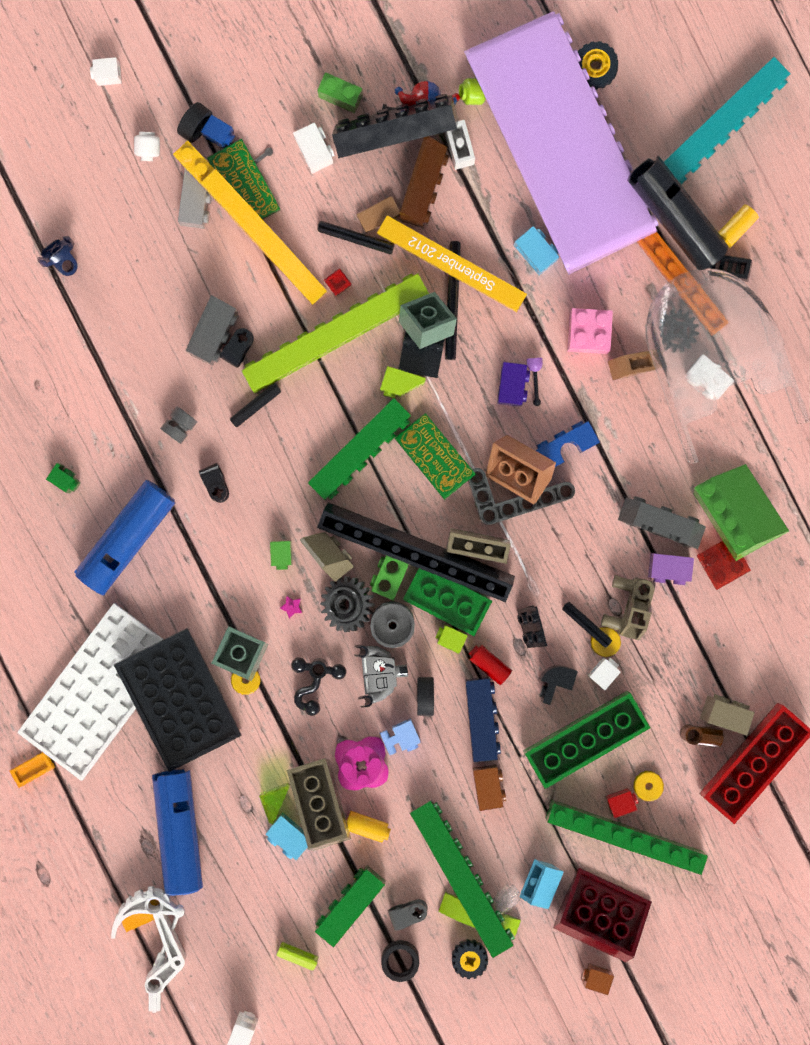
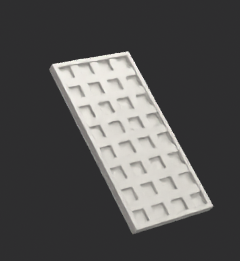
(89, 698)

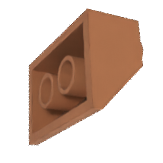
(519, 468)

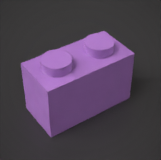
(670, 567)

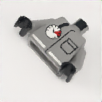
(378, 673)

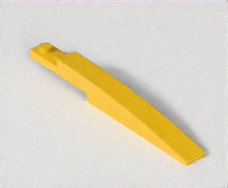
(250, 222)

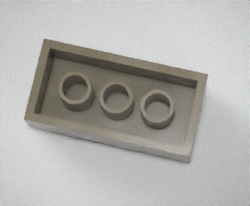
(318, 804)

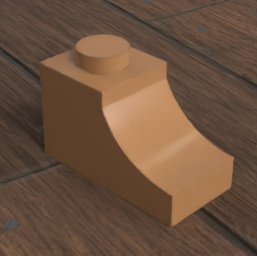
(631, 365)

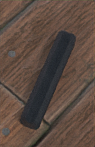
(255, 405)
(587, 624)

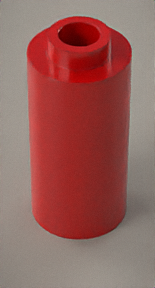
(490, 664)

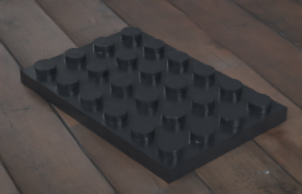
(177, 699)

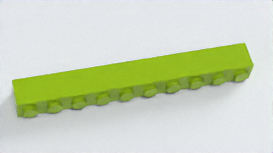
(333, 334)

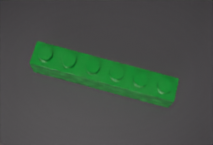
(360, 449)

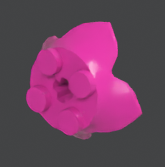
(372, 752)

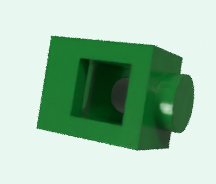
(63, 479)

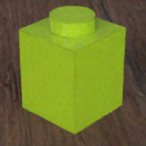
(451, 638)

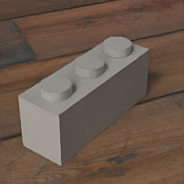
(193, 203)

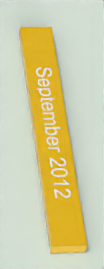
(451, 263)

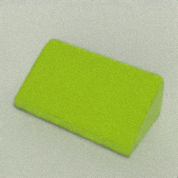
(297, 956)

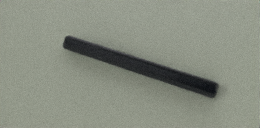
(452, 304)

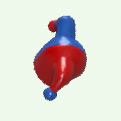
(422, 90)

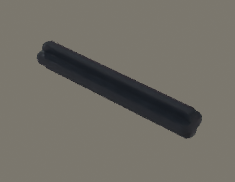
(355, 237)

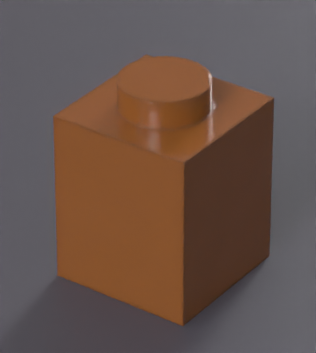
(597, 979)

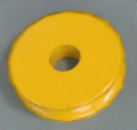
(612, 648)
(245, 688)
(648, 777)

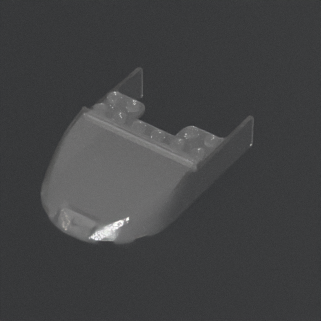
(709, 335)

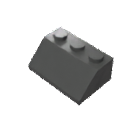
(212, 331)

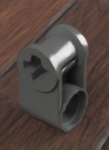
(405, 914)

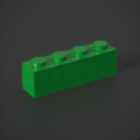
(349, 906)

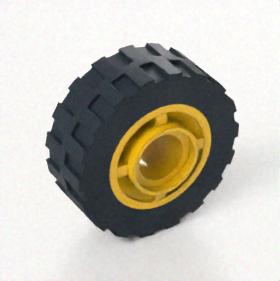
(603, 54)

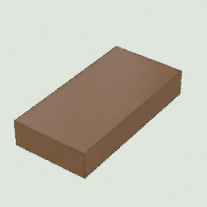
(375, 215)

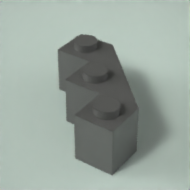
(662, 522)

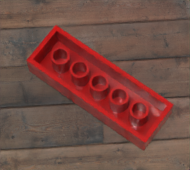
(756, 763)

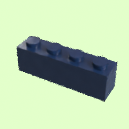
(482, 719)

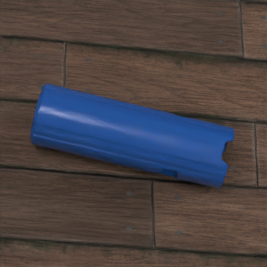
(125, 537)
(177, 832)

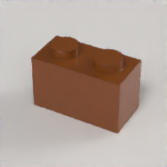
(488, 788)

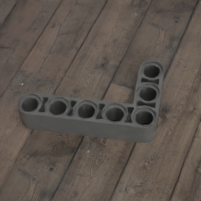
(516, 503)

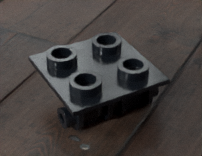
(421, 361)
(532, 627)

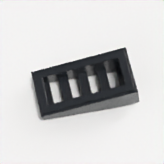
(739, 261)

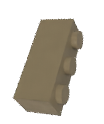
(478, 545)

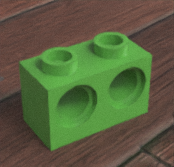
(394, 578)

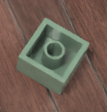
(427, 320)
(240, 653)

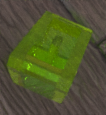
(272, 800)

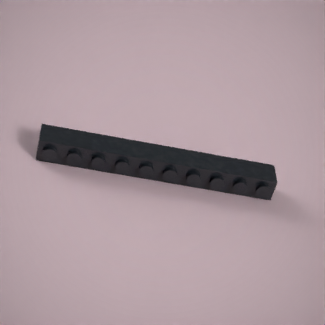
(416, 552)

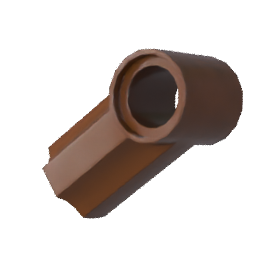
(703, 736)

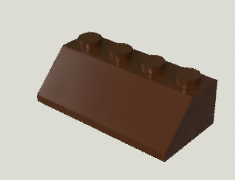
(423, 182)

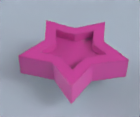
(291, 606)

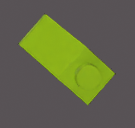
(399, 382)

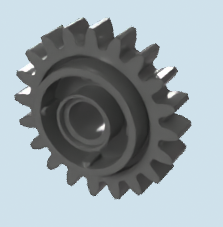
(359, 604)

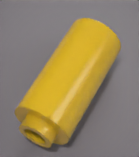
(738, 225)
(368, 827)

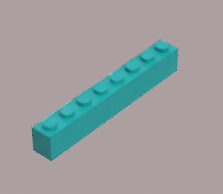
(726, 119)

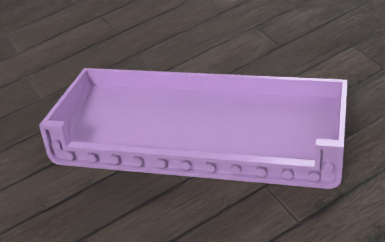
(561, 141)

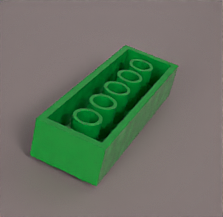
(586, 739)

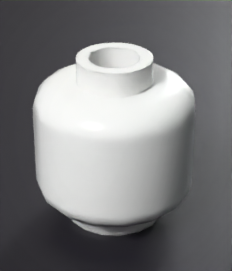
(146, 146)

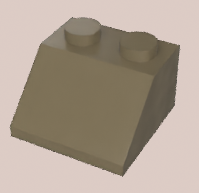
(328, 554)

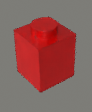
(622, 802)

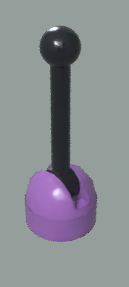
(535, 365)

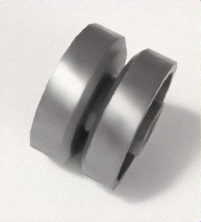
(401, 616)

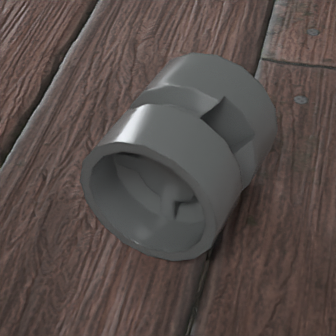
(178, 425)

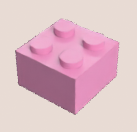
(590, 331)

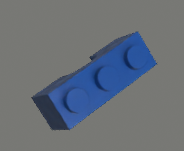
(581, 436)

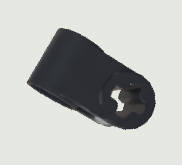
(235, 350)
(214, 479)

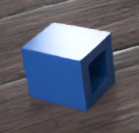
(218, 132)

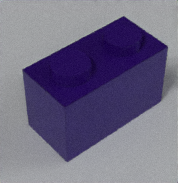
(513, 384)

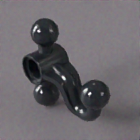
(299, 665)

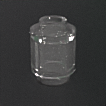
(506, 899)

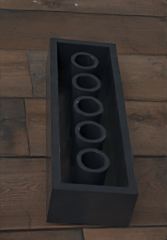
(395, 126)

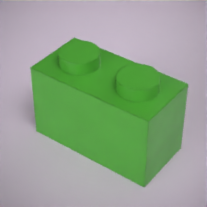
(340, 92)

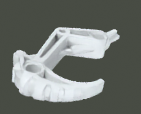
(164, 968)

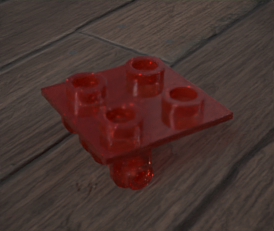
(721, 565)

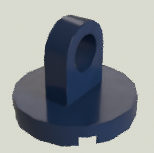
(57, 253)

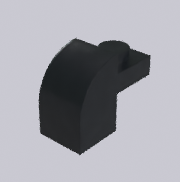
(556, 676)

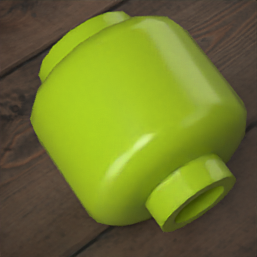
(471, 92)

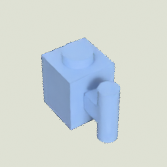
(404, 735)

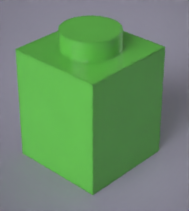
(281, 554)

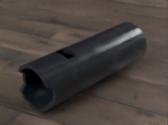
(678, 213)

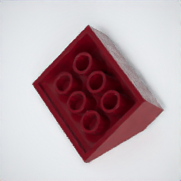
(603, 915)

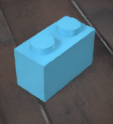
(536, 250)
(288, 836)
(541, 884)

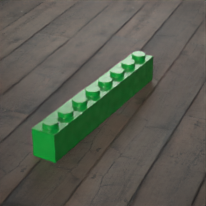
(626, 837)
(462, 879)

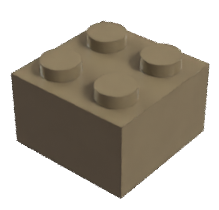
(727, 715)

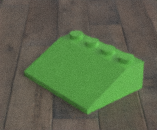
(740, 511)

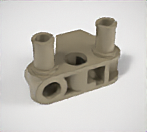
(635, 602)

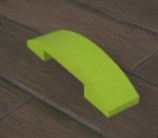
(453, 908)

